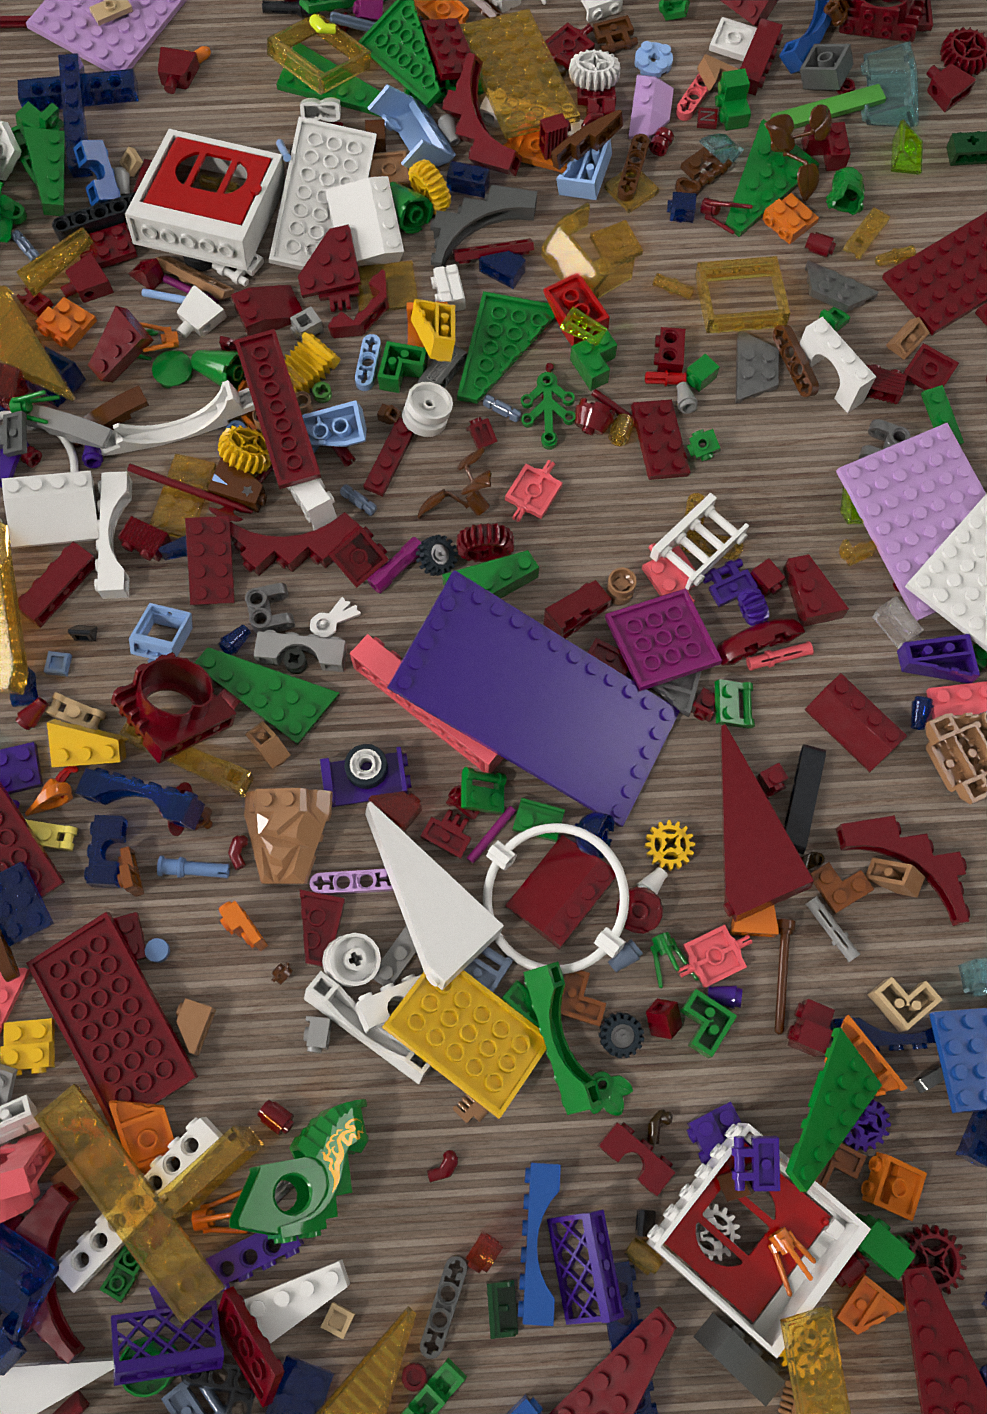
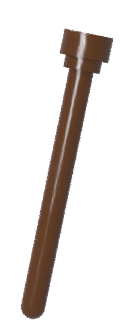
(786, 929)

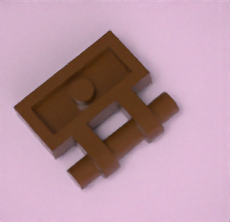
(615, 29)
(700, 163)

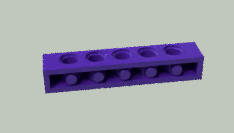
(237, 1255)

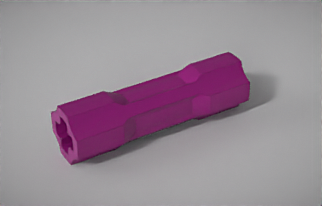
(385, 575)

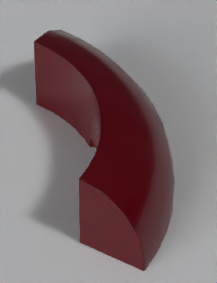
(746, 642)

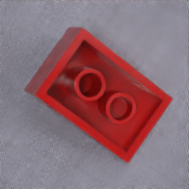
(575, 292)

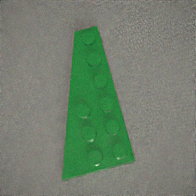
(352, 94)

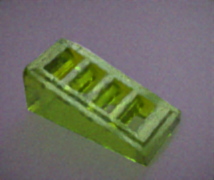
(581, 318)

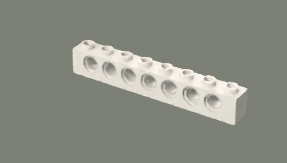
(78, 1275)

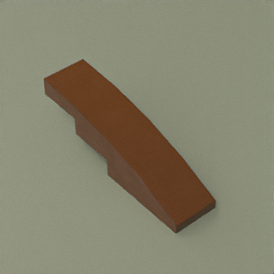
(590, 136)
(118, 409)

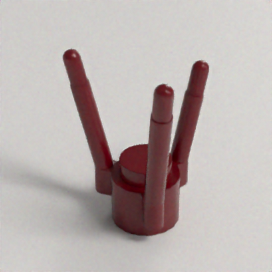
(712, 207)

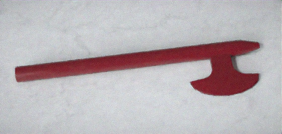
(229, 505)

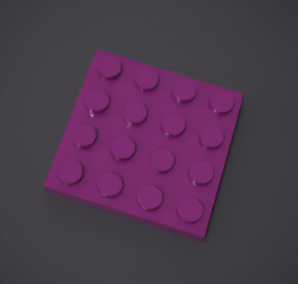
(662, 639)

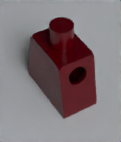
(177, 68)
(949, 85)
(86, 280)

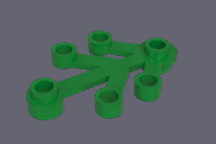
(548, 405)

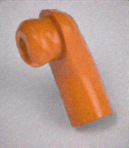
(202, 53)

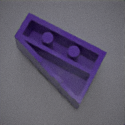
(940, 658)

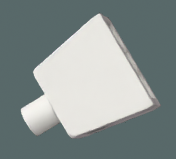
(199, 313)

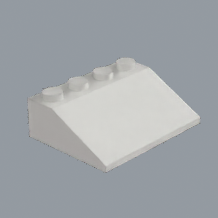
(372, 219)
(50, 509)

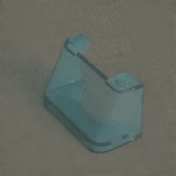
(898, 77)

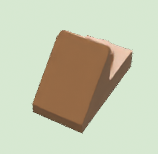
(712, 69)

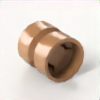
(621, 585)

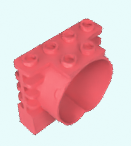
(19, 1173)

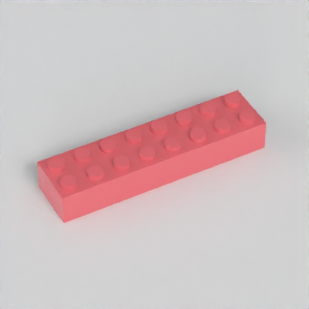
(379, 667)

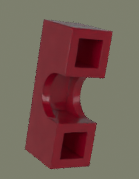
(655, 1171)

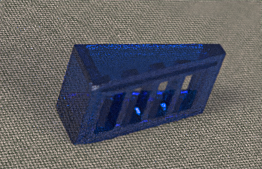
(174, 549)

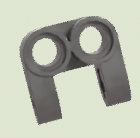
(886, 432)
(268, 594)

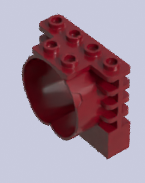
(889, 23)
(166, 732)

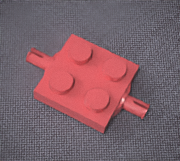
(533, 491)
(665, 575)
(714, 956)

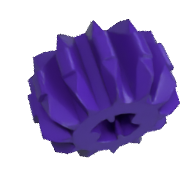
(753, 606)

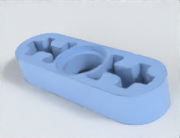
(370, 370)

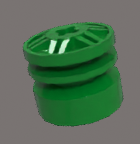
(149, 1387)

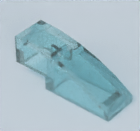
(722, 147)

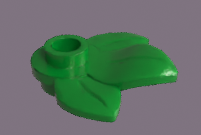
(612, 1093)

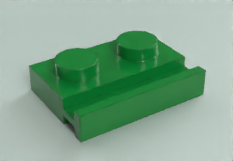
(534, 814)

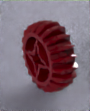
(965, 50)
(485, 542)
(946, 1247)

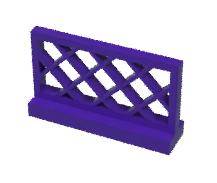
(600, 1265)
(164, 1364)

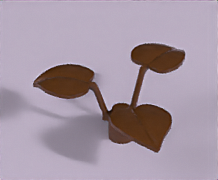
(780, 131)
(474, 498)

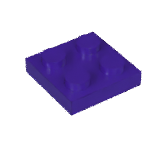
(20, 768)

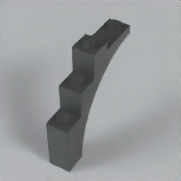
(498, 206)

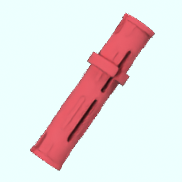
(768, 657)

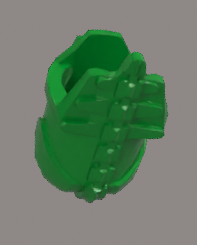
(845, 186)

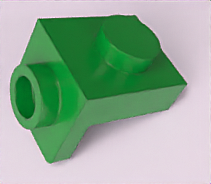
(673, 9)
(835, 317)

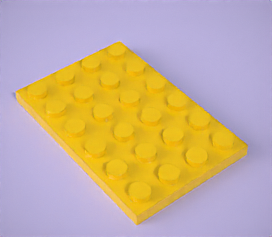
(469, 1038)

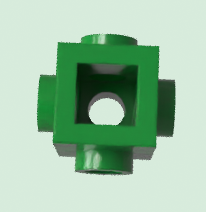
(708, 438)

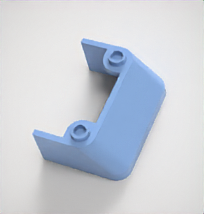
(414, 126)

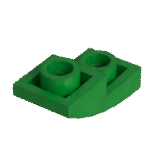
(121, 1276)

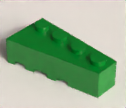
(47, 160)

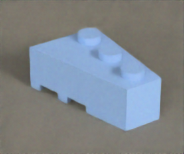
(585, 176)

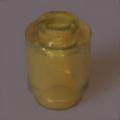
(621, 430)
(643, 1256)

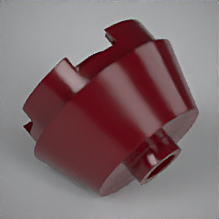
(593, 417)

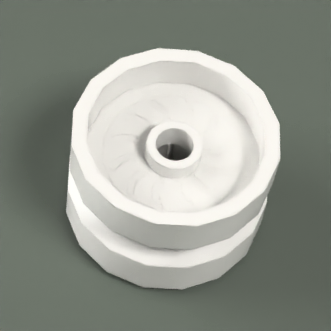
(427, 409)
(365, 960)

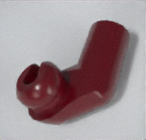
(446, 1168)

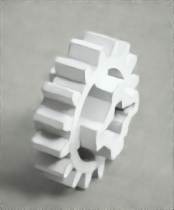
(727, 1229)

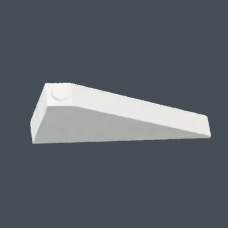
(439, 913)
(37, 1385)

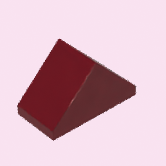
(148, 273)

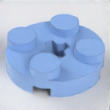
(657, 51)

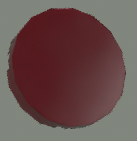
(644, 910)

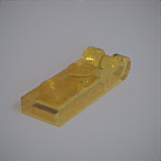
(866, 232)

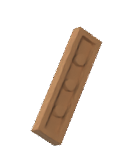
(190, 275)

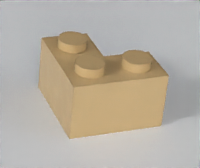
(901, 1007)

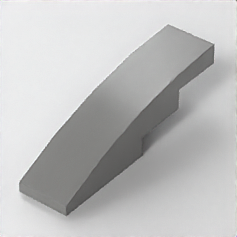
(70, 426)

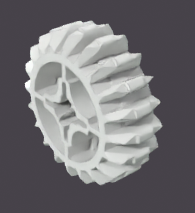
(594, 70)

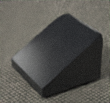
(83, 633)
(644, 1222)

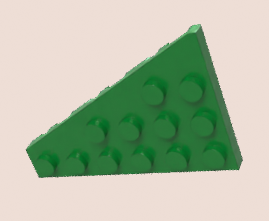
(402, 51)
(764, 180)
(500, 336)

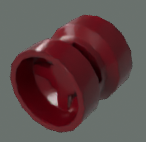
(661, 141)

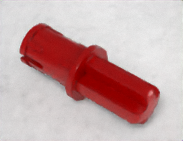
(665, 378)

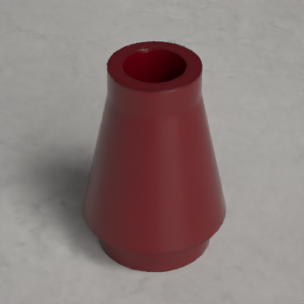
(30, 715)

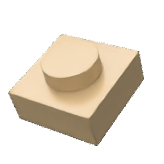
(131, 161)
(338, 1320)

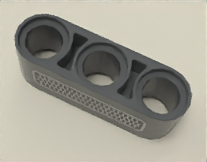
(443, 371)

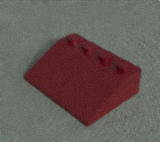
(561, 891)

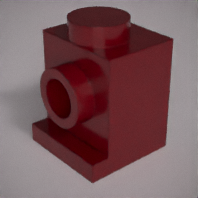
(772, 780)

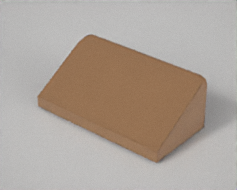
(908, 338)

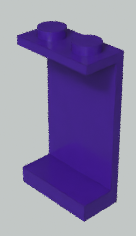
(346, 793)

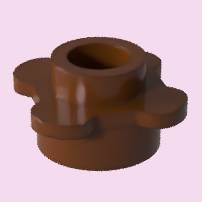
(206, 822)
(281, 973)

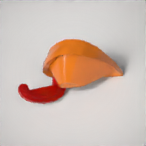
(54, 793)

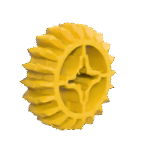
(430, 183)
(244, 449)

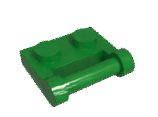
(728, 703)
(482, 798)

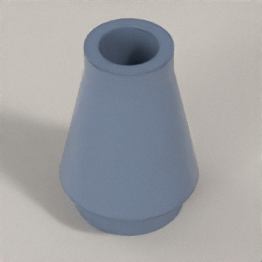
(626, 957)

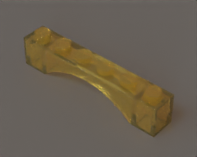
(215, 770)

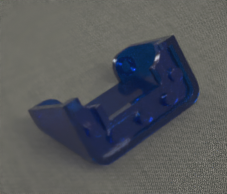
(24, 1281)

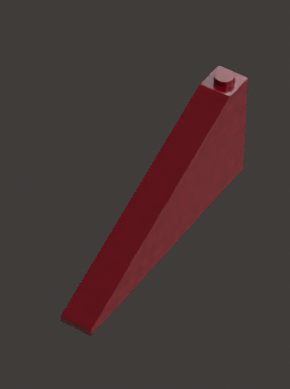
(757, 852)

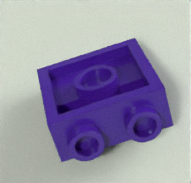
(711, 1129)

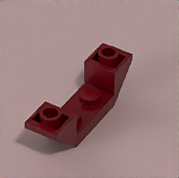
(343, 326)

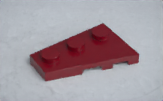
(321, 923)

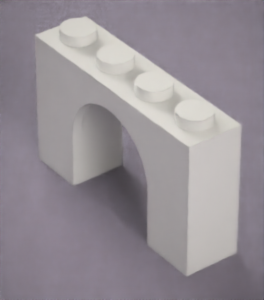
(855, 377)

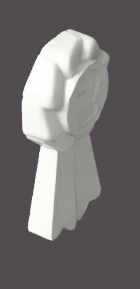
(325, 623)

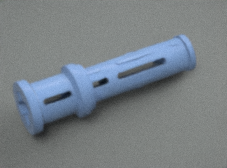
(183, 867)

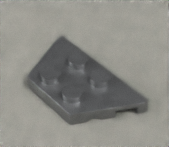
(836, 289)
(755, 367)
(680, 692)

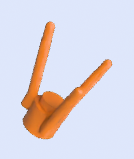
(168, 339)
(205, 1218)
(784, 1241)

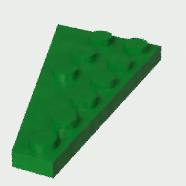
(278, 698)
(835, 1106)

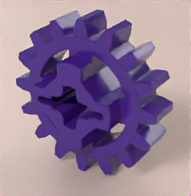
(868, 1134)

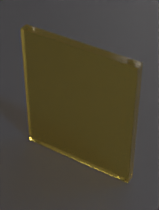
(400, 284)

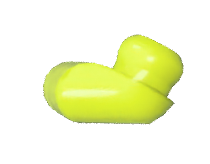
(320, 26)

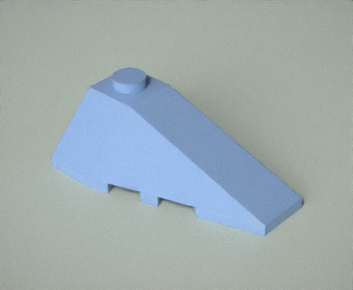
(336, 425)

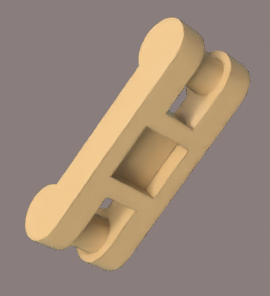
(74, 712)

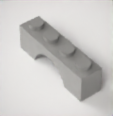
(272, 646)

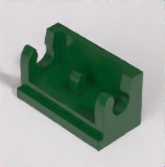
(502, 1309)

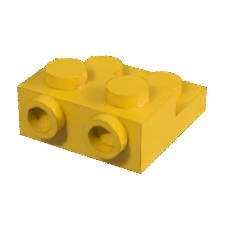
(29, 1045)

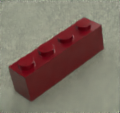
(761, 52)
(56, 584)

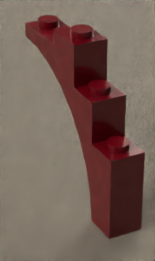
(464, 105)
(290, 551)
(940, 871)
(43, 1230)

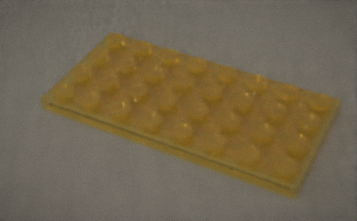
(518, 72)

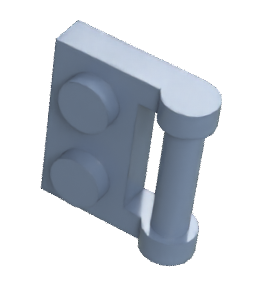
(485, 974)
(183, 1401)

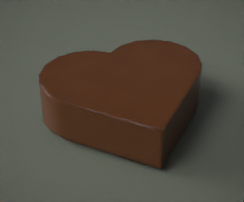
(687, 186)

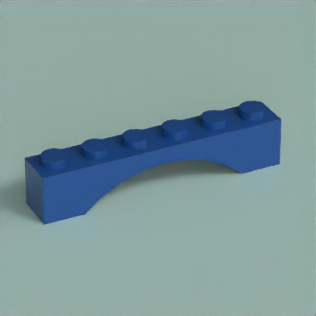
(797, 50)
(538, 1300)

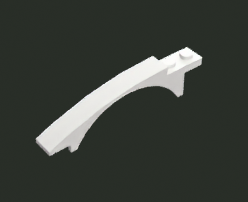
(216, 414)

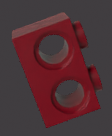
(672, 351)

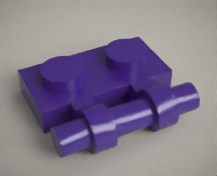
(728, 589)
(765, 1163)

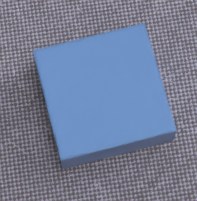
(57, 663)

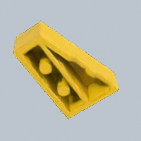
(435, 328)
(83, 746)

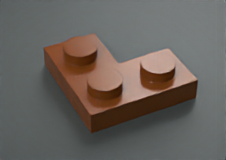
(129, 872)
(840, 893)
(576, 1005)
(846, 1161)

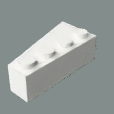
(314, 502)
(294, 1300)

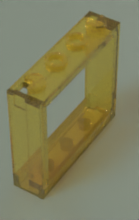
(280, 50)
(741, 269)
(208, 1172)

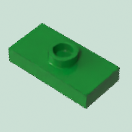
(519, 998)

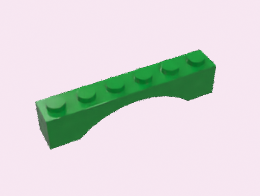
(576, 1086)

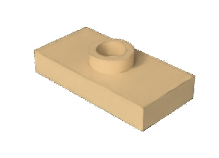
(110, 10)

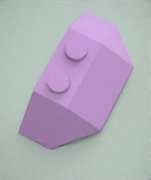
(650, 105)

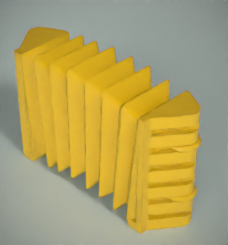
(309, 362)

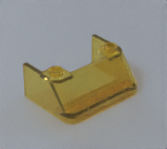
(568, 258)

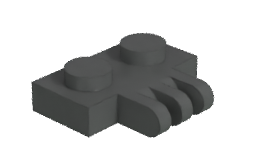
(14, 434)

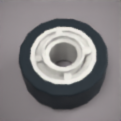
(371, 777)

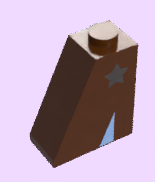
(237, 486)

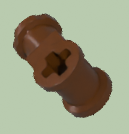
(837, 11)

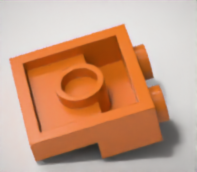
(789, 218)
(65, 323)
(238, 922)
(893, 1185)

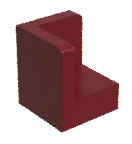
(664, 1018)

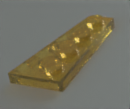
(52, 262)

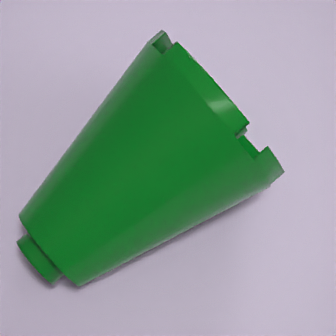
(411, 208)
(219, 366)

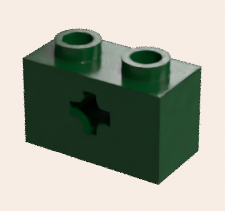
(967, 148)

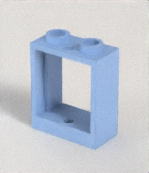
(153, 647)

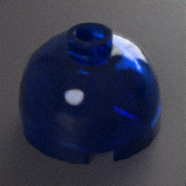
(599, 825)

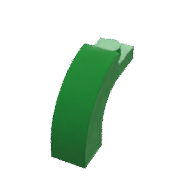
(31, 117)

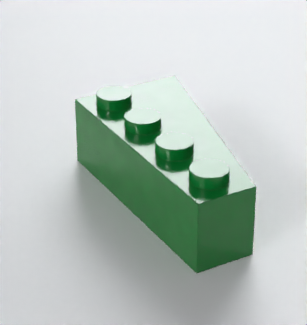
(502, 574)

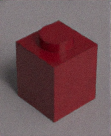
(768, 577)

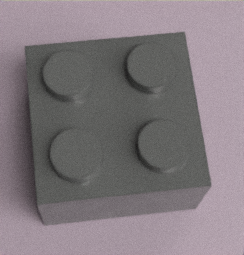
(826, 66)

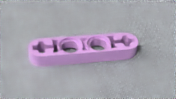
(355, 886)

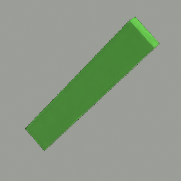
(838, 105)

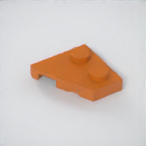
(867, 1306)

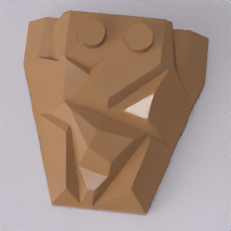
(960, 753)
(286, 831)

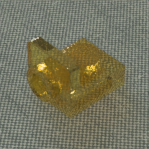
(857, 553)

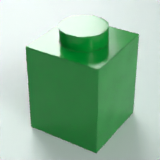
(702, 372)

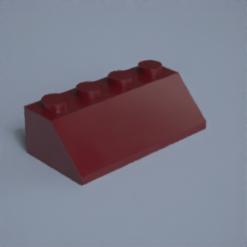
(855, 722)

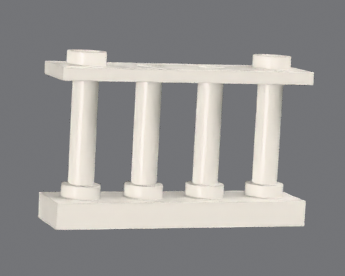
(692, 521)

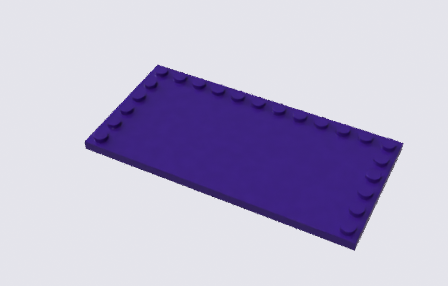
(534, 698)

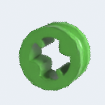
(326, 396)

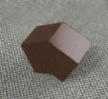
(388, 414)

